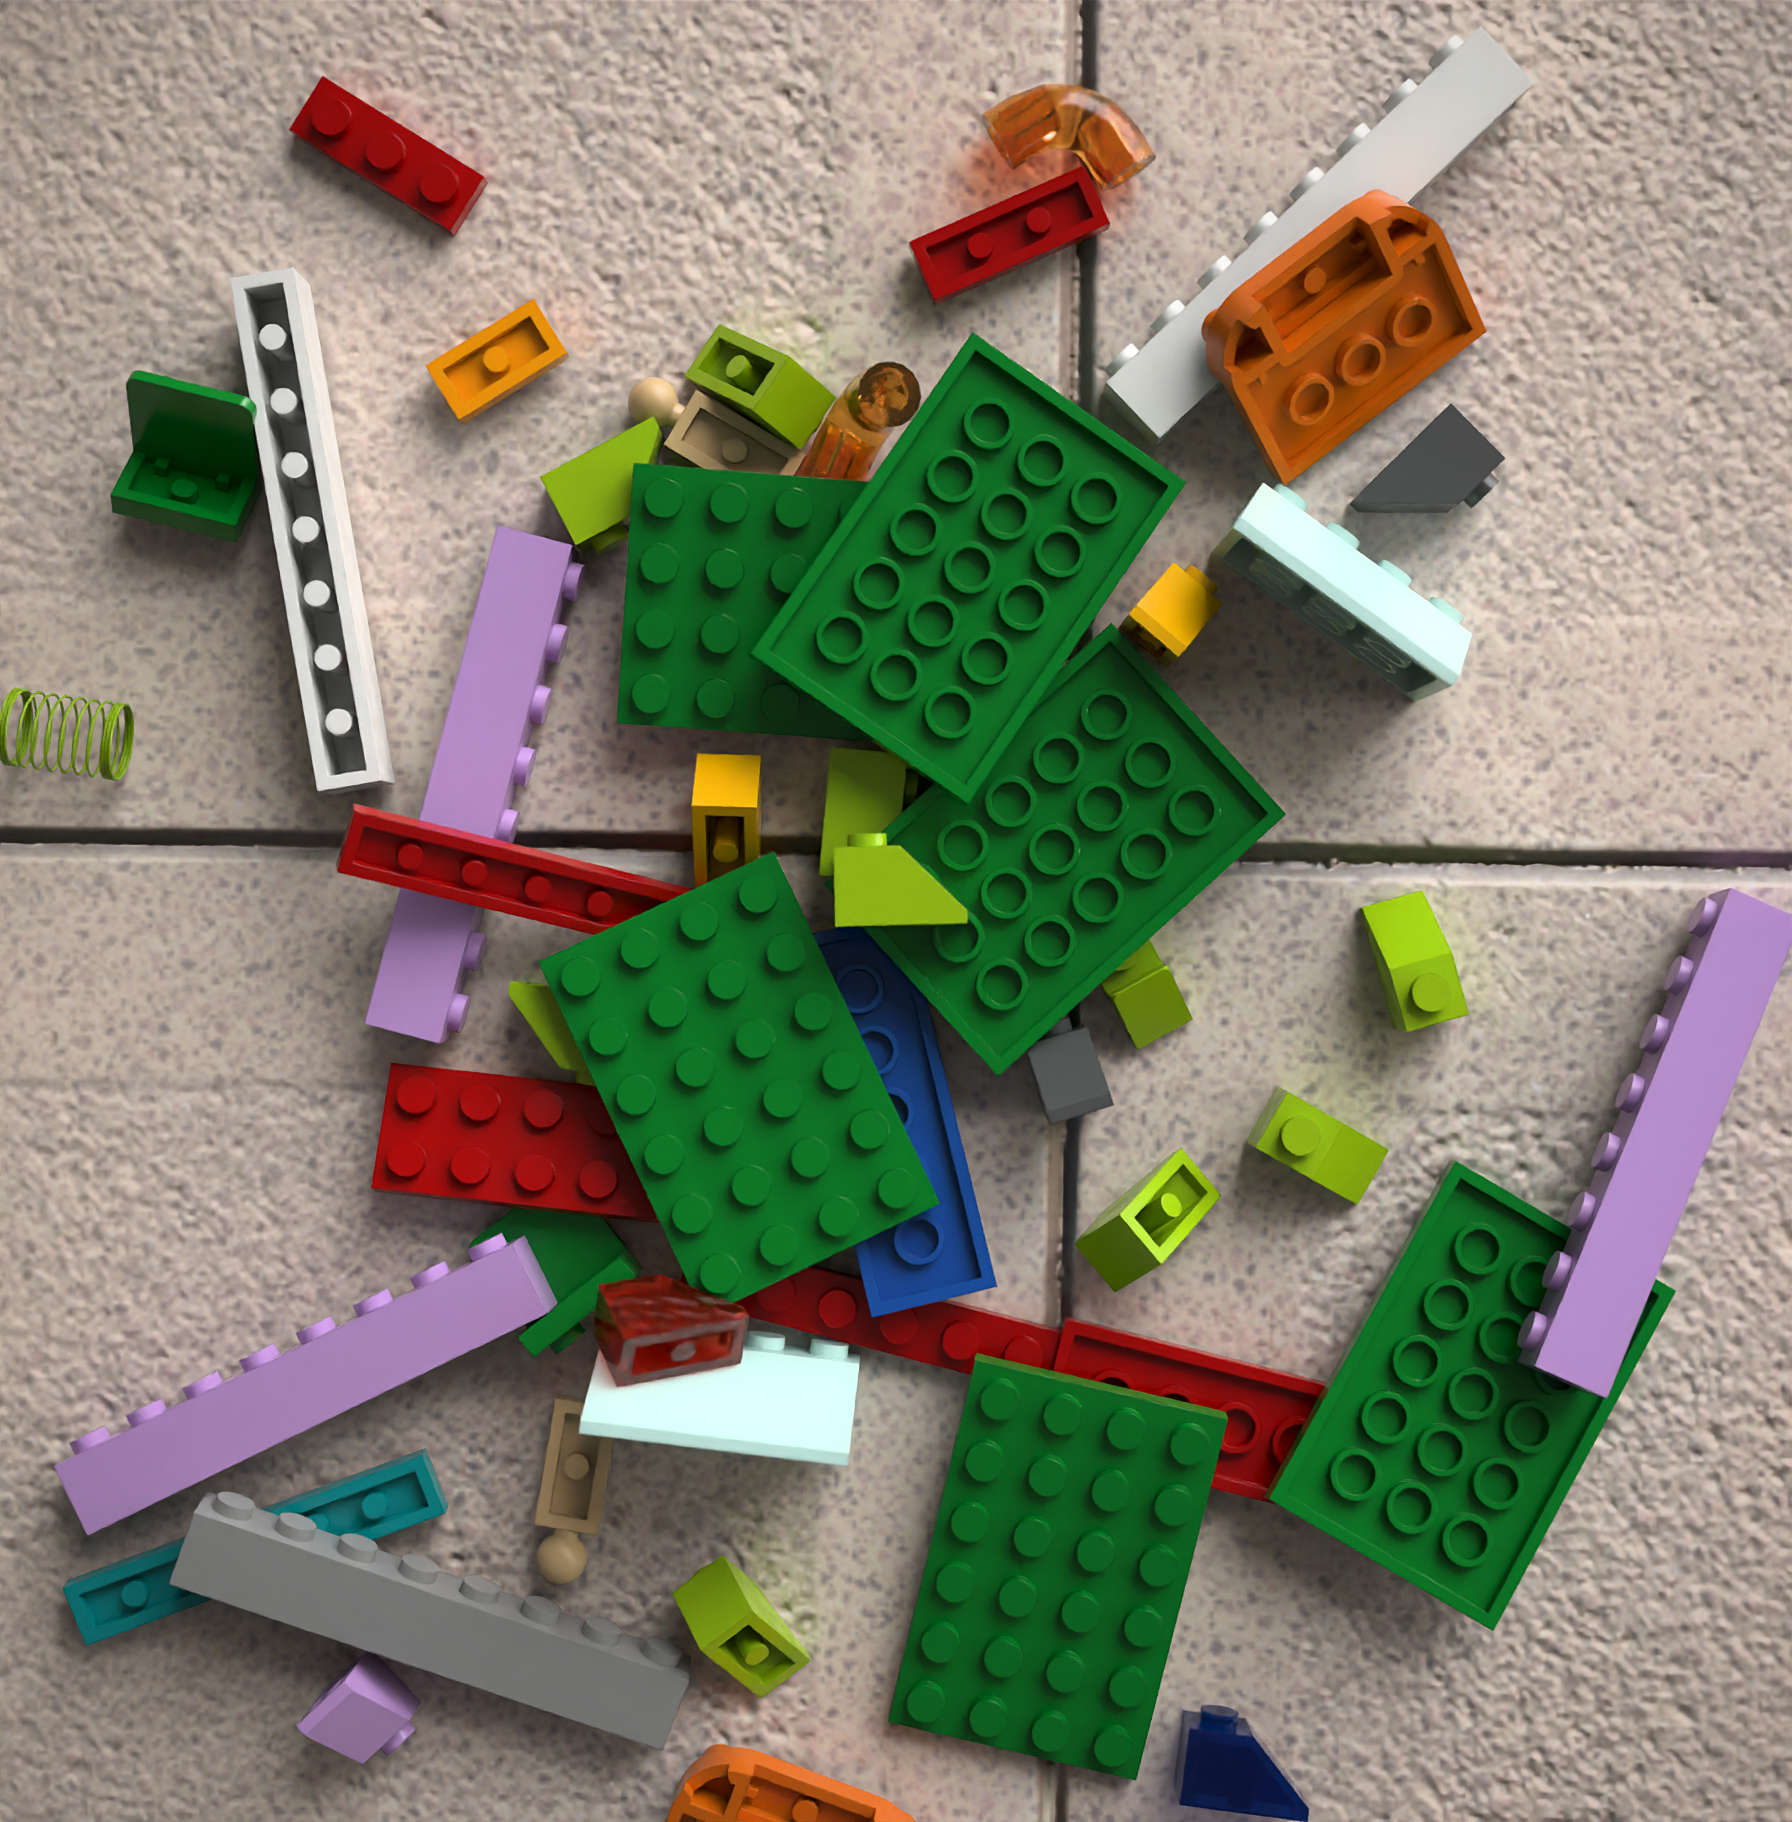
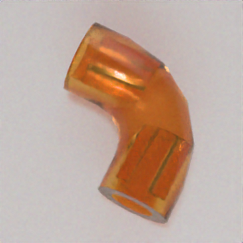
(1074, 121)
(862, 421)

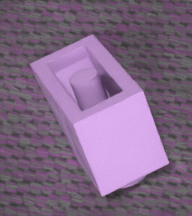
(362, 1711)

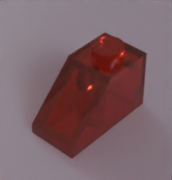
(665, 1329)

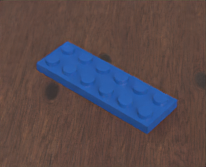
(944, 1247)

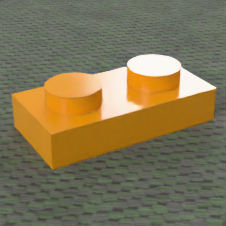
(497, 361)

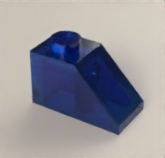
(1231, 1768)

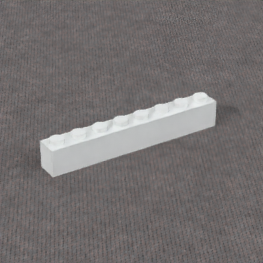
(1402, 155)
(312, 532)

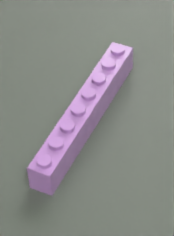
(478, 772)
(1657, 1141)
(305, 1384)

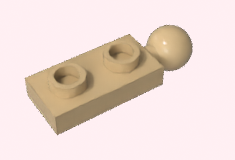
(711, 433)
(570, 1491)

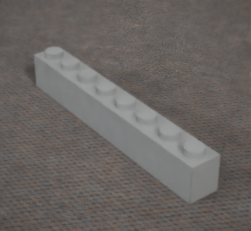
(432, 1618)

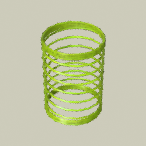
(27, 735)

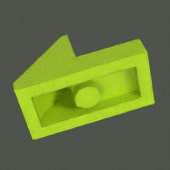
(1146, 997)

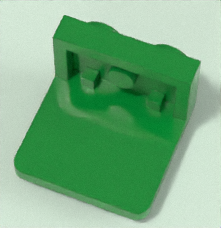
(190, 457)
(575, 1259)

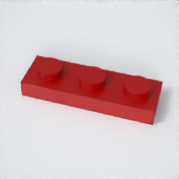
(388, 156)
(1009, 235)

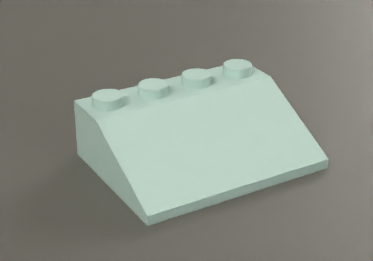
(1345, 594)
(770, 1405)

